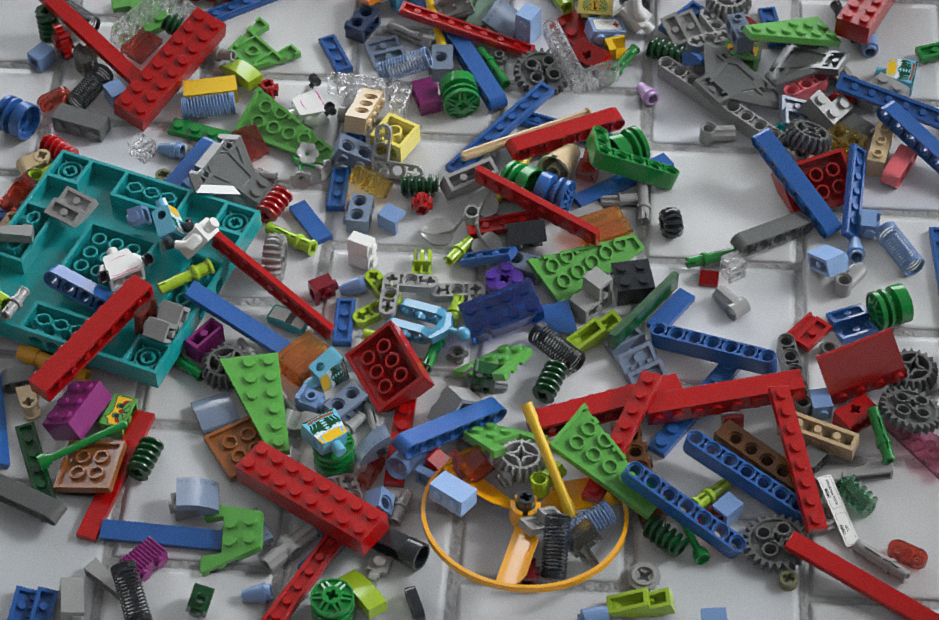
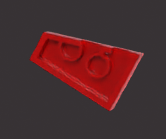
(572, 27)

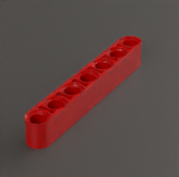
(563, 133)

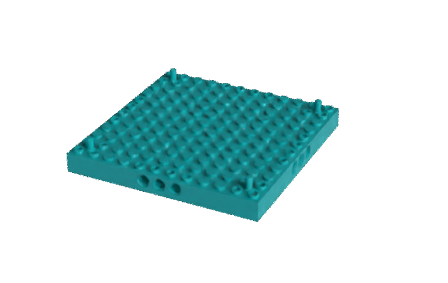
(51, 317)

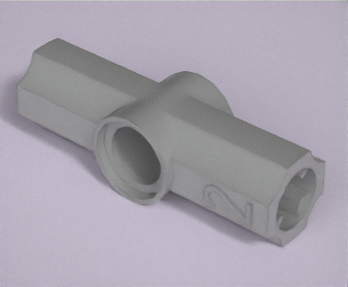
(289, 548)

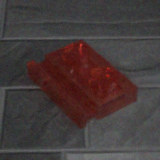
(141, 45)
(253, 141)
(143, 312)

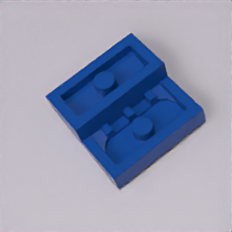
(851, 323)
(32, 604)

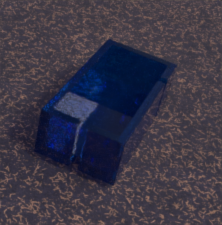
(501, 311)

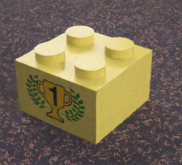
(602, 8)
(404, 137)

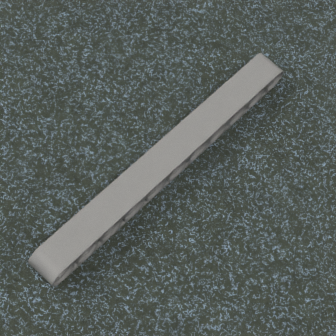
(732, 112)

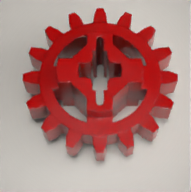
(62, 41)

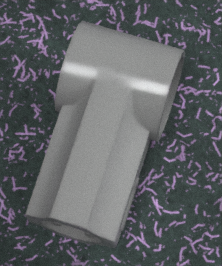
(710, 132)
(849, 279)
(733, 306)

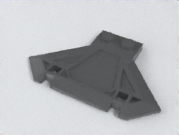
(803, 61)
(732, 80)
(229, 171)

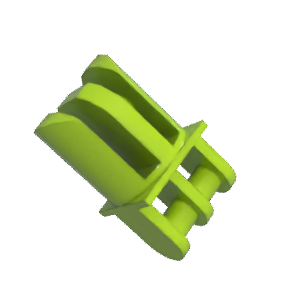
(422, 266)

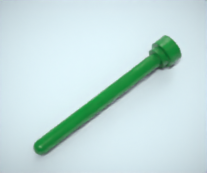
(47, 459)
(700, 553)

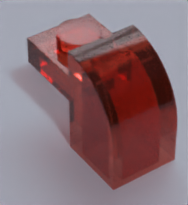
(585, 171)
(17, 192)
(472, 467)

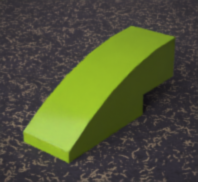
(245, 74)
(594, 331)
(366, 594)
(641, 603)

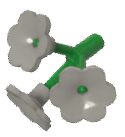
(307, 155)

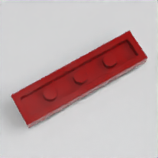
(495, 223)

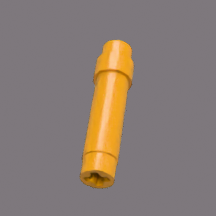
(36, 356)

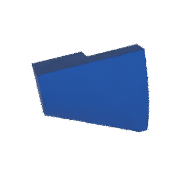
(692, 59)
(559, 317)

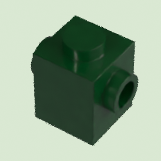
(200, 600)

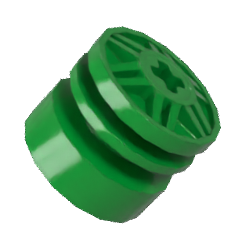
(459, 94)
(631, 141)
(521, 174)
(890, 306)
(331, 465)
(332, 600)

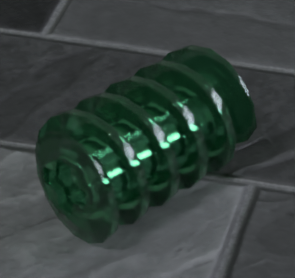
(857, 495)

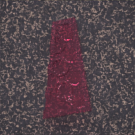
(922, 447)

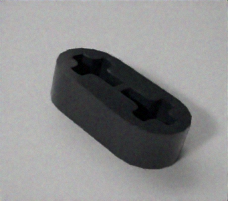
(414, 603)

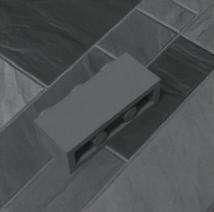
(81, 122)

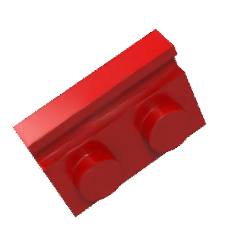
(810, 331)

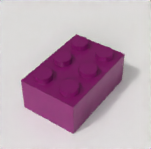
(77, 410)

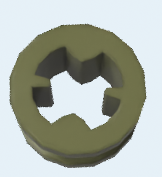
(162, 173)
(791, 585)

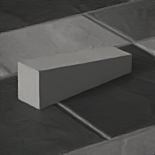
(17, 233)
(870, 472)
(100, 575)

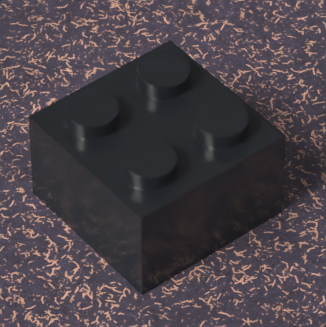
(525, 232)
(631, 281)

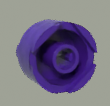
(502, 276)

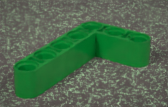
(627, 164)

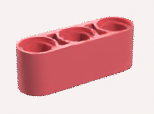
(807, 86)
(898, 166)

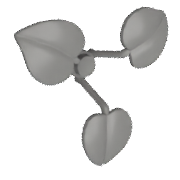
(483, 203)

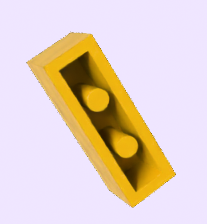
(210, 86)

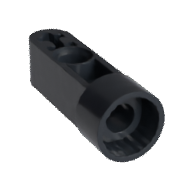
(403, 548)

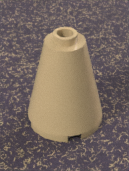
(561, 161)

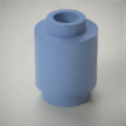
(871, 48)
(594, 613)

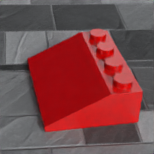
(826, 173)
(862, 366)
(389, 368)

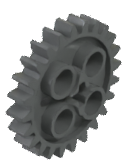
(528, 71)
(909, 410)
(773, 542)

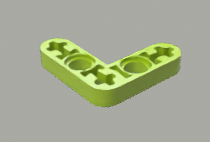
(372, 317)

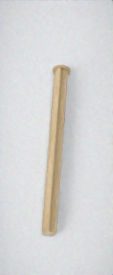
(498, 144)

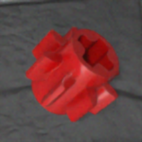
(269, 87)
(421, 203)

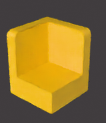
(615, 46)

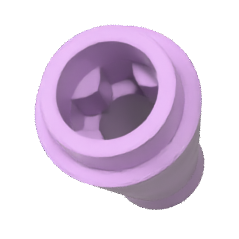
(647, 94)

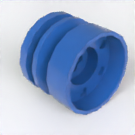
(18, 117)
(556, 192)

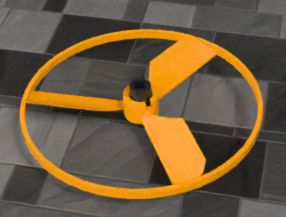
(521, 546)

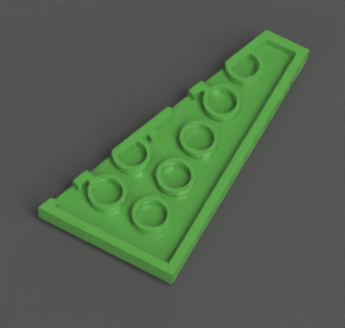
(795, 31)
(280, 127)
(564, 271)
(261, 394)
(598, 457)

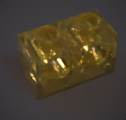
(845, 136)
(370, 181)

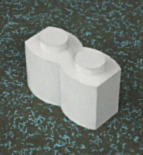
(362, 251)

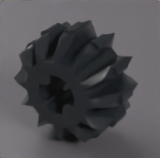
(671, 222)

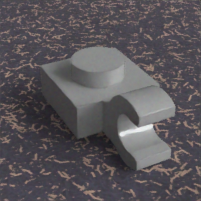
(378, 567)

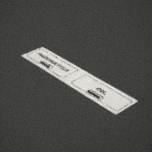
(838, 510)

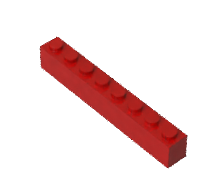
(90, 338)
(721, 397)
(604, 406)

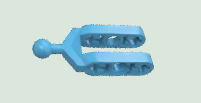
(430, 314)

